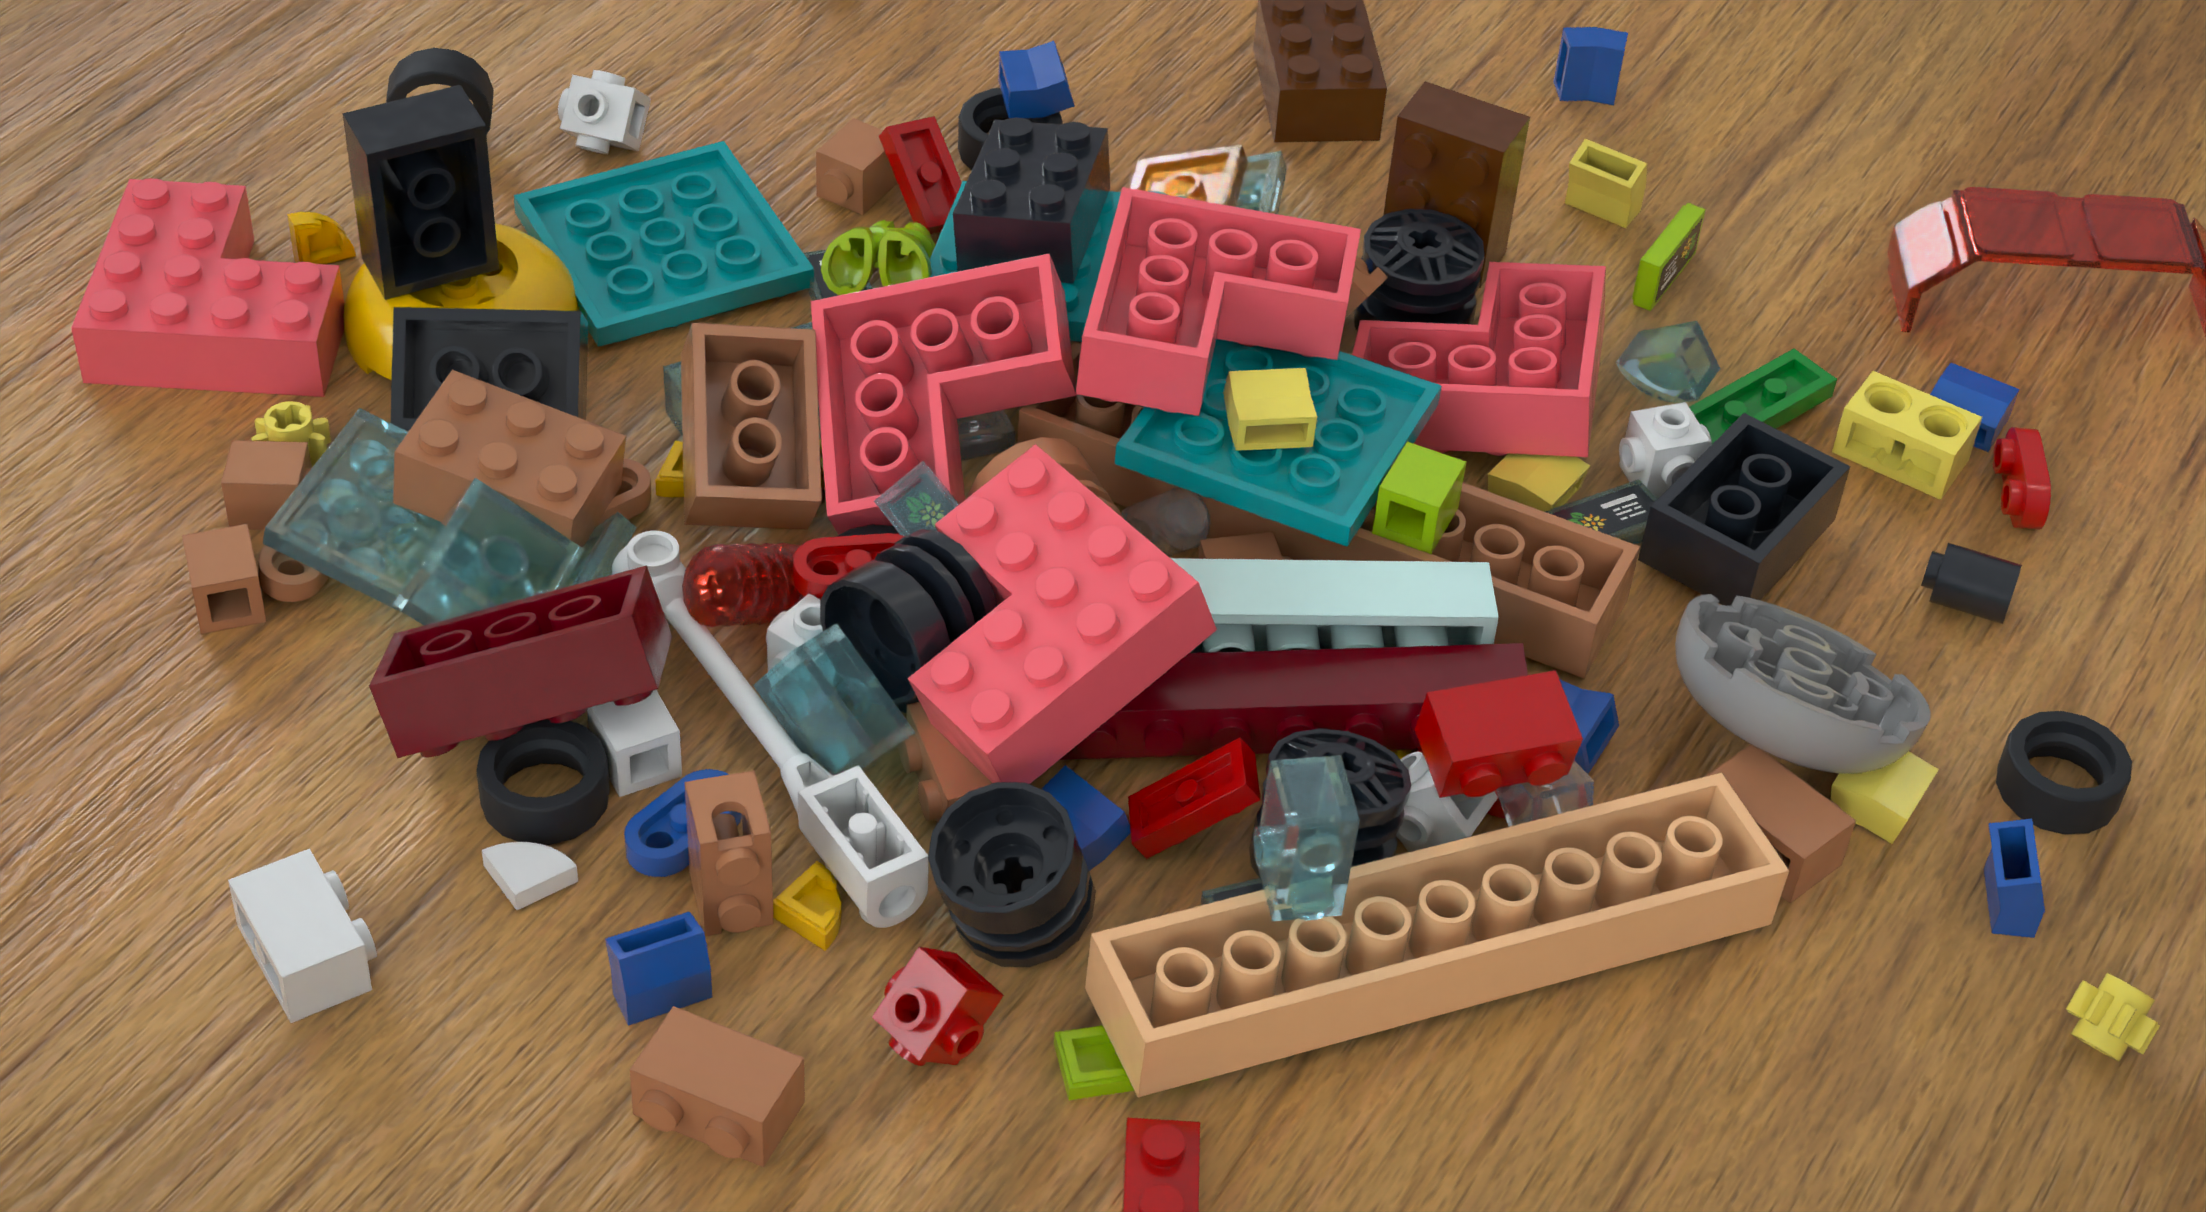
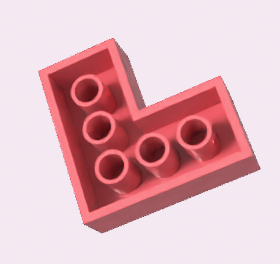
(1203, 273)
(191, 310)
(917, 358)
(1516, 377)
(1076, 628)

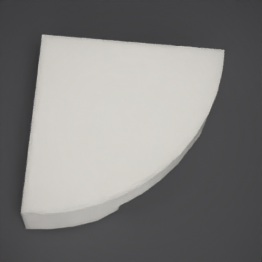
(528, 871)

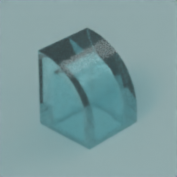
(1670, 362)

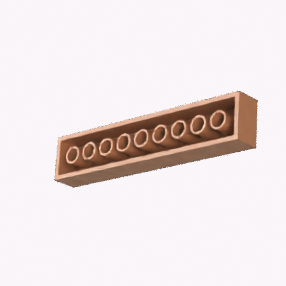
(1550, 577)

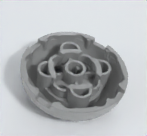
(1796, 686)

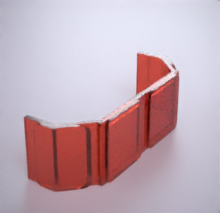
(2042, 231)

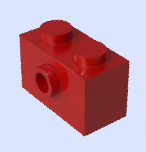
(1498, 734)

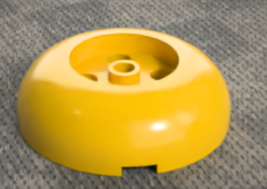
(527, 279)

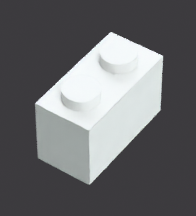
(302, 934)

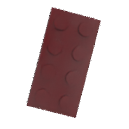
(522, 664)

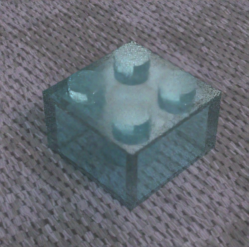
(485, 557)

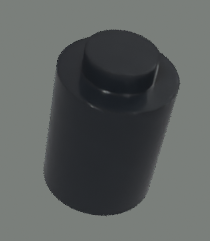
(1971, 582)

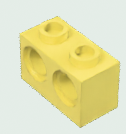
(1906, 434)

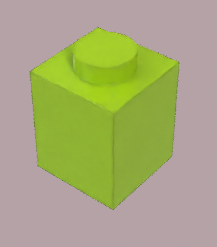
(1419, 497)

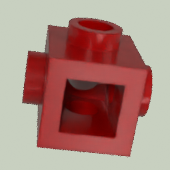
(936, 1008)

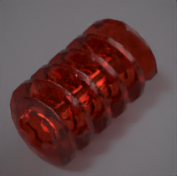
(740, 584)

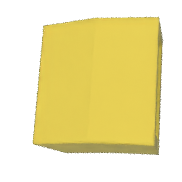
(1606, 183)
(1270, 409)
(1538, 479)
(1886, 796)

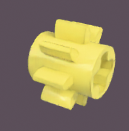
(294, 423)
(2113, 1017)

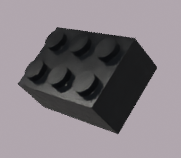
(422, 191)
(1033, 195)
(516, 350)
(1743, 512)

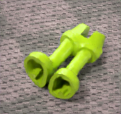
(897, 252)

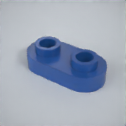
(658, 833)

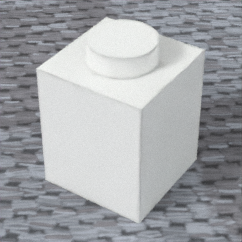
(638, 743)

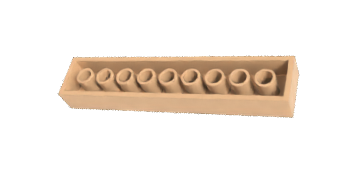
(1433, 933)

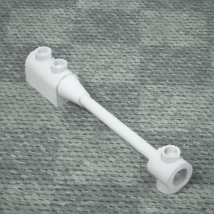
(838, 814)

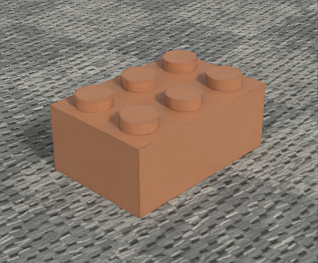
(750, 426)
(520, 448)

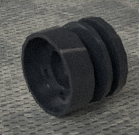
(1429, 266)
(908, 606)
(1376, 780)
(1006, 843)

